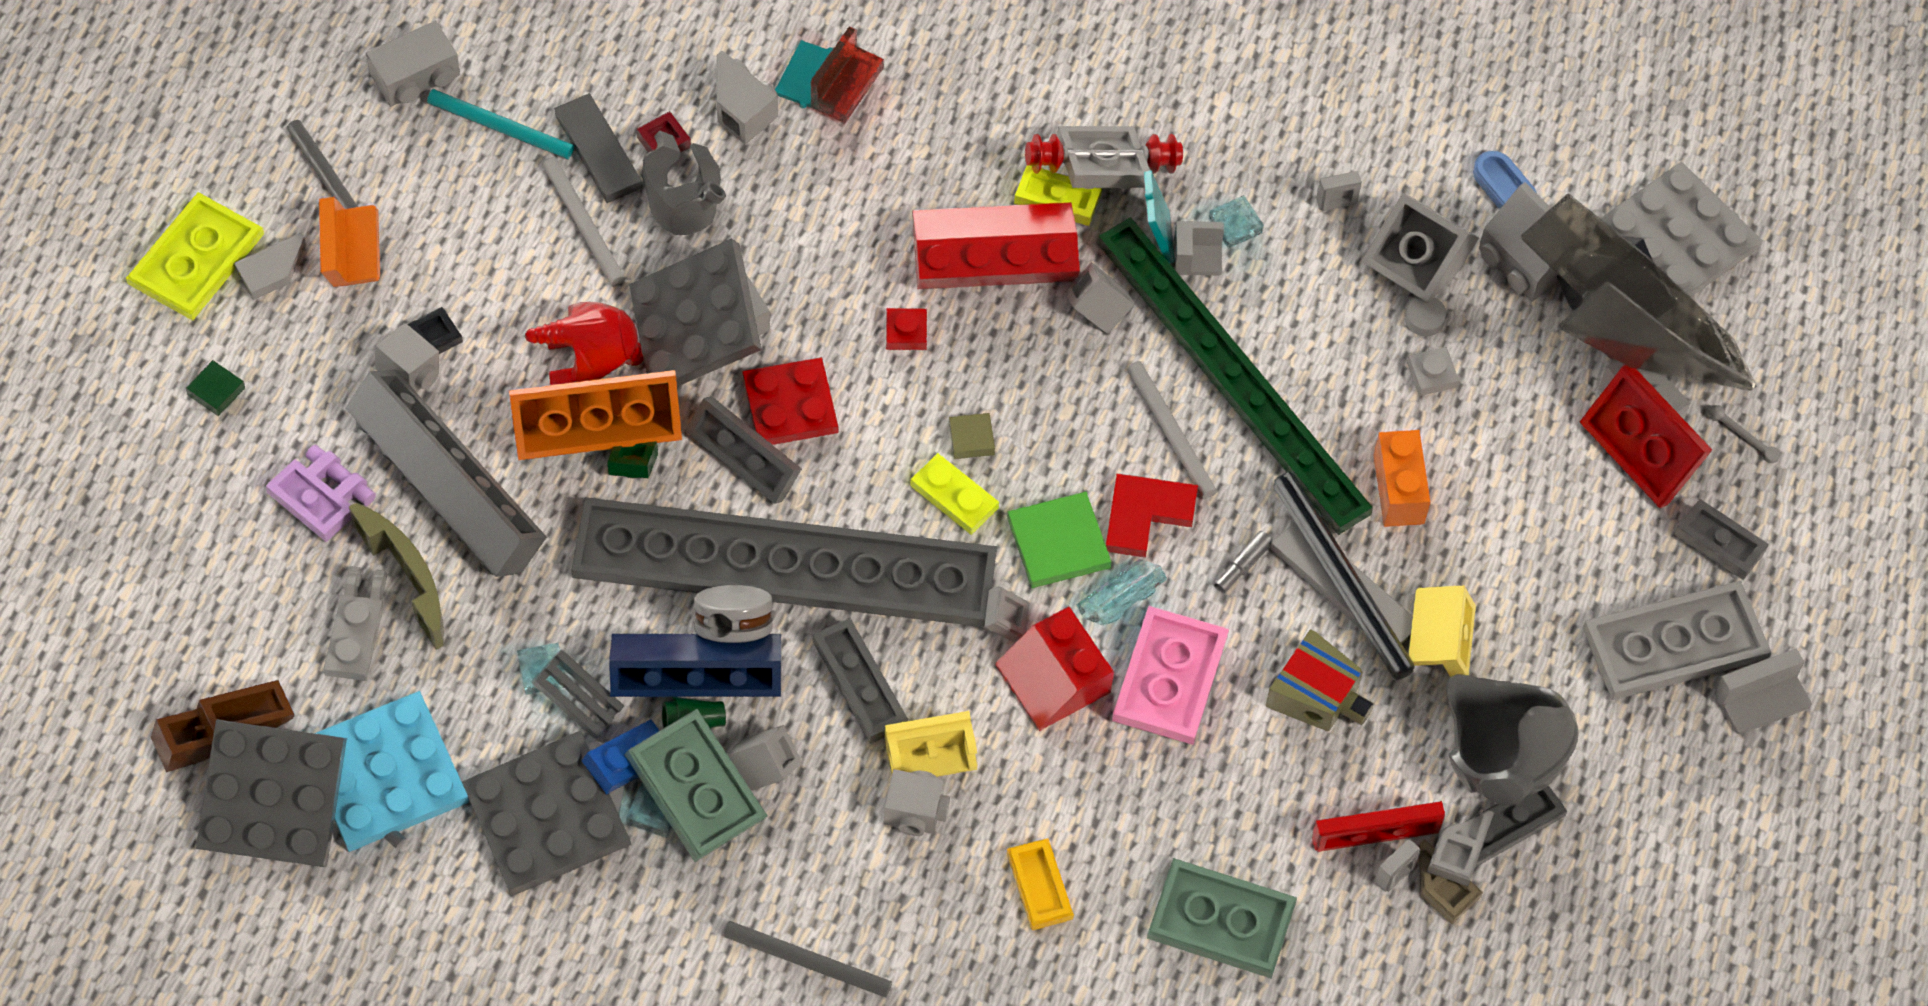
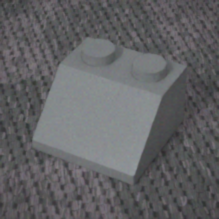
(1419, 248)
(1505, 249)

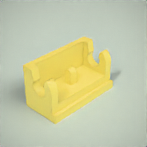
(932, 745)

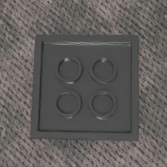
(696, 314)
(271, 793)
(545, 814)

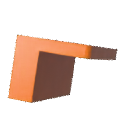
(348, 243)

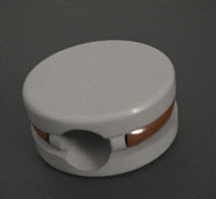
(733, 613)

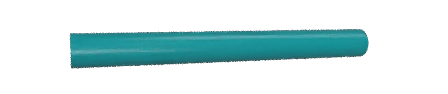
(500, 124)

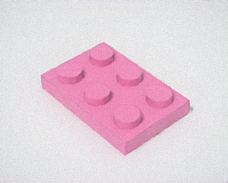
(1170, 675)

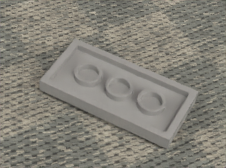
(1676, 640)

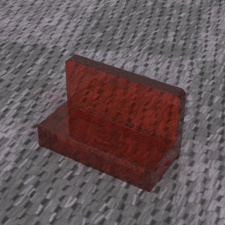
(844, 78)

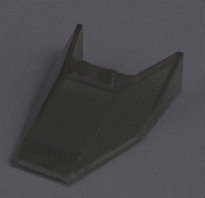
(1631, 303)

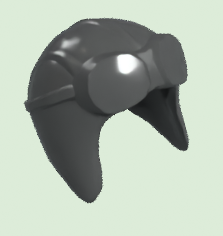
(1508, 736)

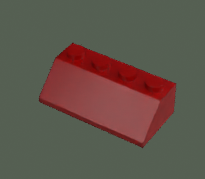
(995, 245)

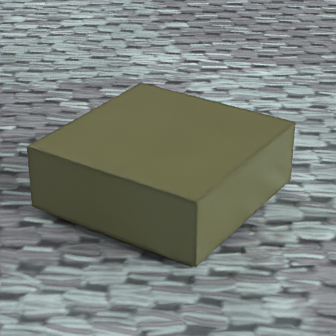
(971, 436)

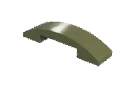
(381, 534)

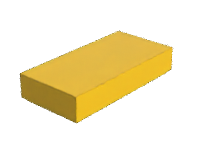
(1040, 884)

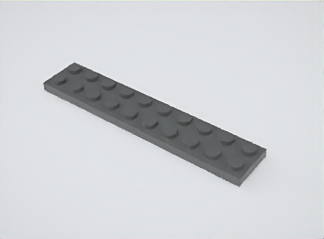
(786, 559)

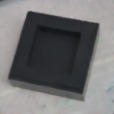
(437, 330)

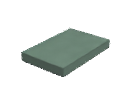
(695, 785)
(1222, 918)

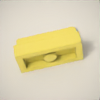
(1443, 628)

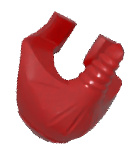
(600, 338)

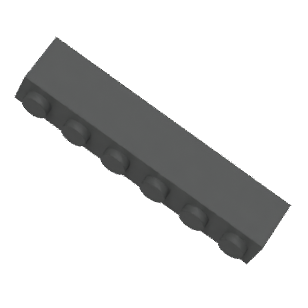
(445, 473)

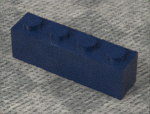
(694, 666)

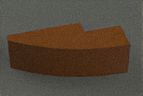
(189, 735)

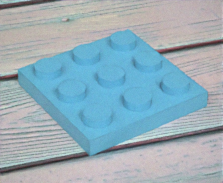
(393, 772)

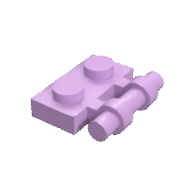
(312, 500)

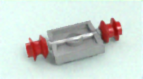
(1103, 155)

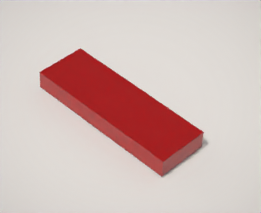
(1378, 826)

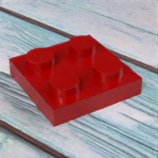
(791, 401)

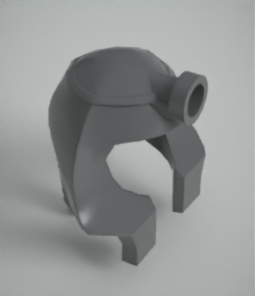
(688, 206)

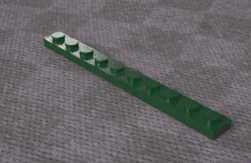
(1235, 375)

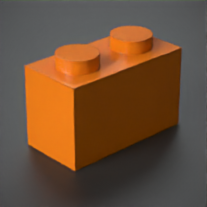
(1401, 478)

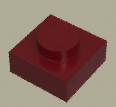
(665, 123)

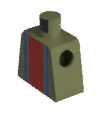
(1319, 686)

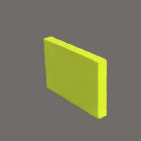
(195, 256)

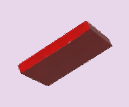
(1645, 435)

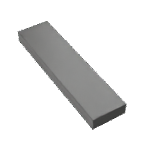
(1298, 554)

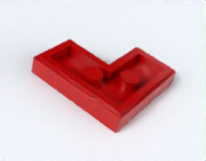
(1142, 501)

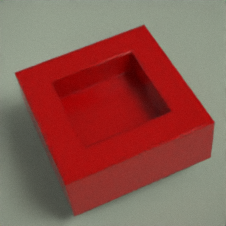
(906, 329)

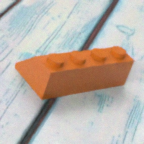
(595, 415)

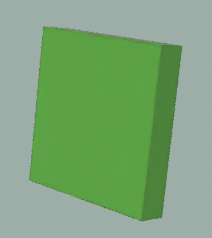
(1059, 539)

